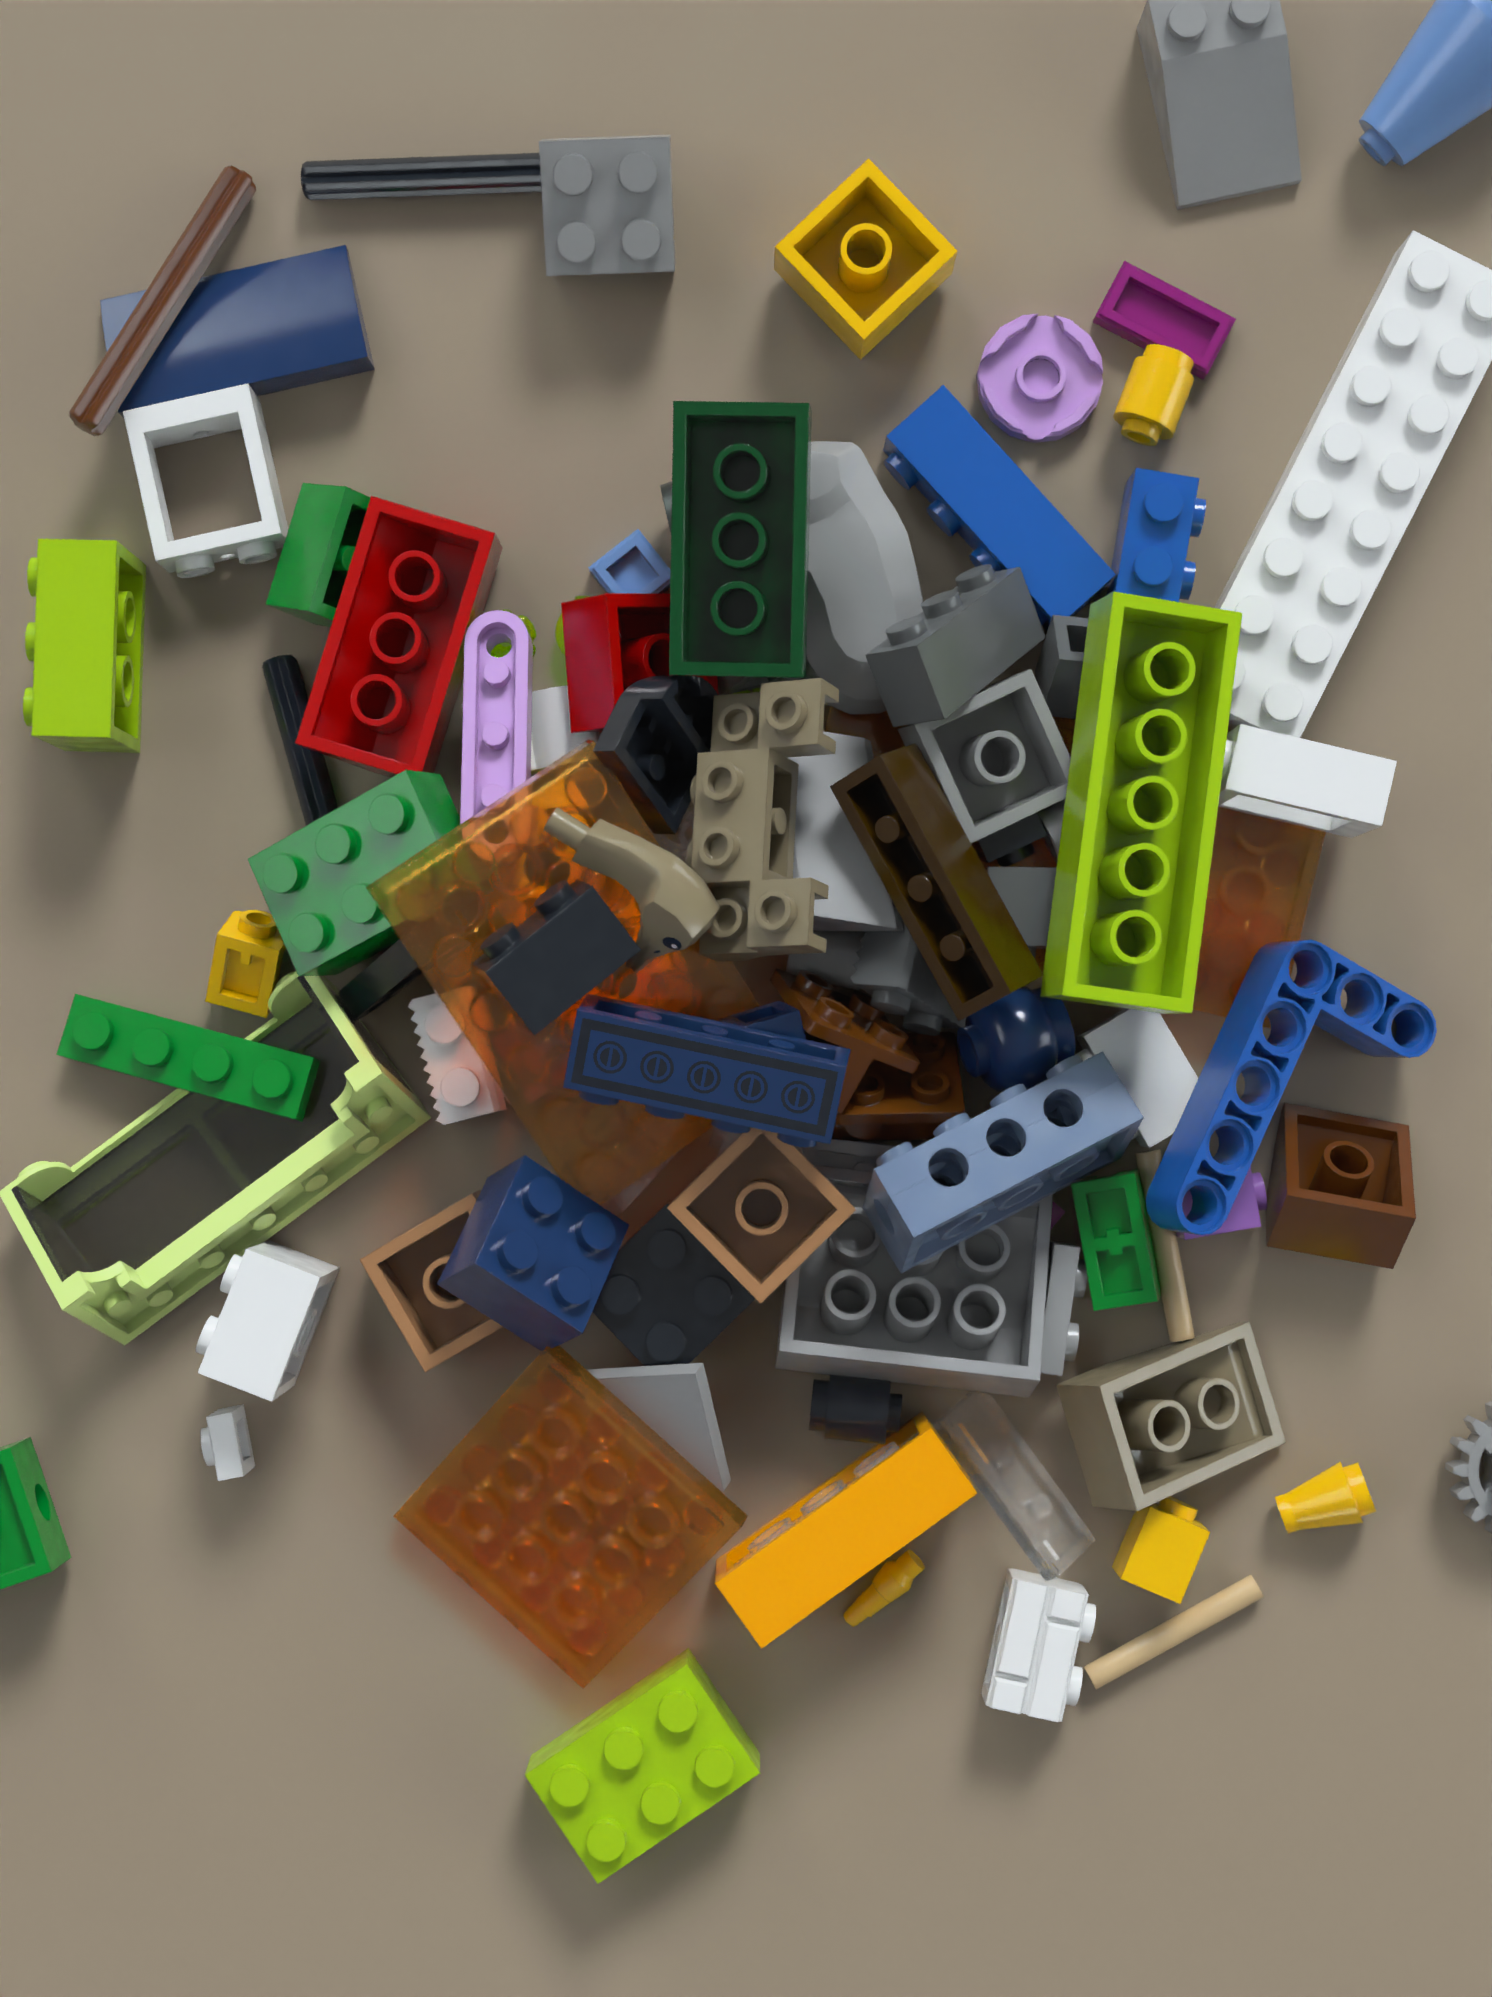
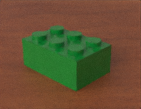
(322, 871)

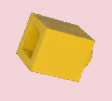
(1162, 1548)

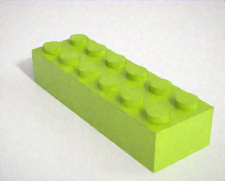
(1141, 804)

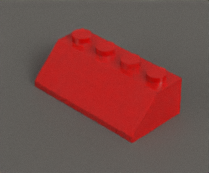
(399, 640)

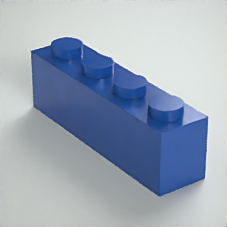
(993, 506)

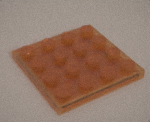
(570, 1515)

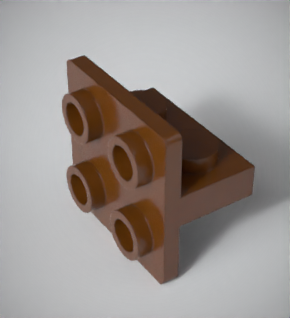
(845, 1023)
(903, 1104)

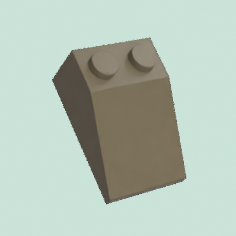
(1170, 1417)

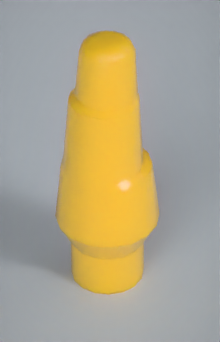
(886, 1586)

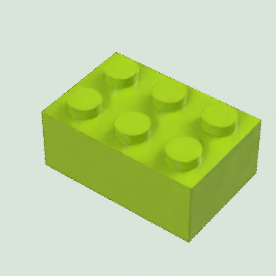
(86, 645)
(643, 1765)

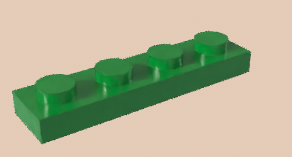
(188, 1057)

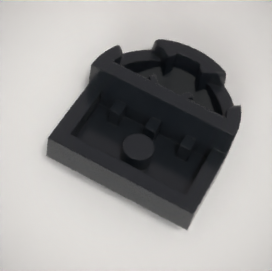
(656, 744)

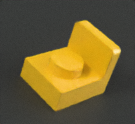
(246, 962)

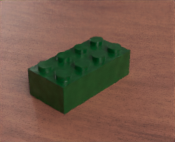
(740, 538)

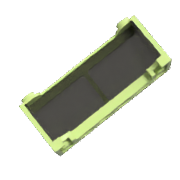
(208, 1178)

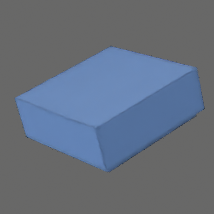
(632, 568)

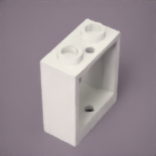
(194, 419)
(1304, 782)

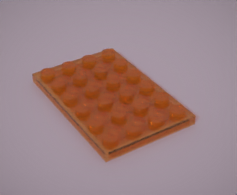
(491, 876)

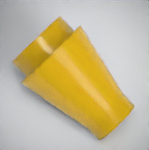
(1327, 1500)

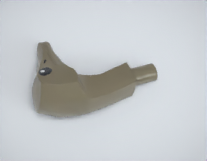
(670, 895)

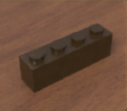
(936, 880)

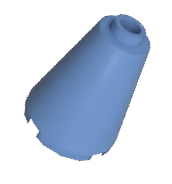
(1435, 83)

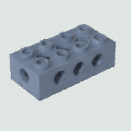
(1000, 1159)

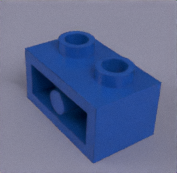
(1154, 535)

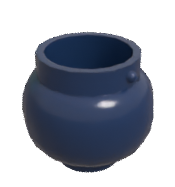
(1016, 1039)

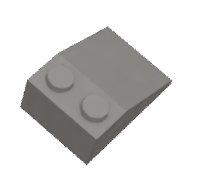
(1221, 96)

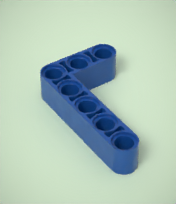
(1268, 1066)

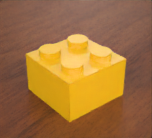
(864, 259)

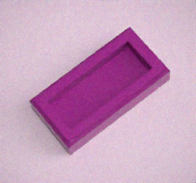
(1157, 313)

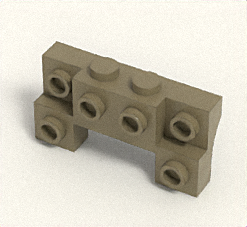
(748, 820)

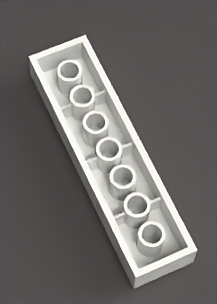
(1356, 480)

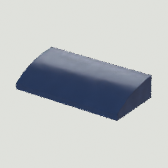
(254, 326)

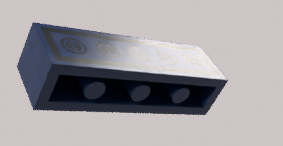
(706, 1070)

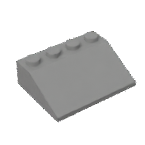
(947, 1323)

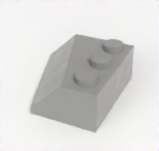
(830, 848)

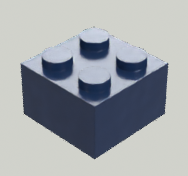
(534, 1254)

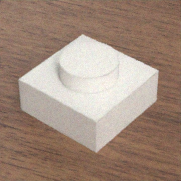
(228, 1443)

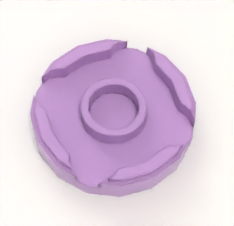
(1040, 378)

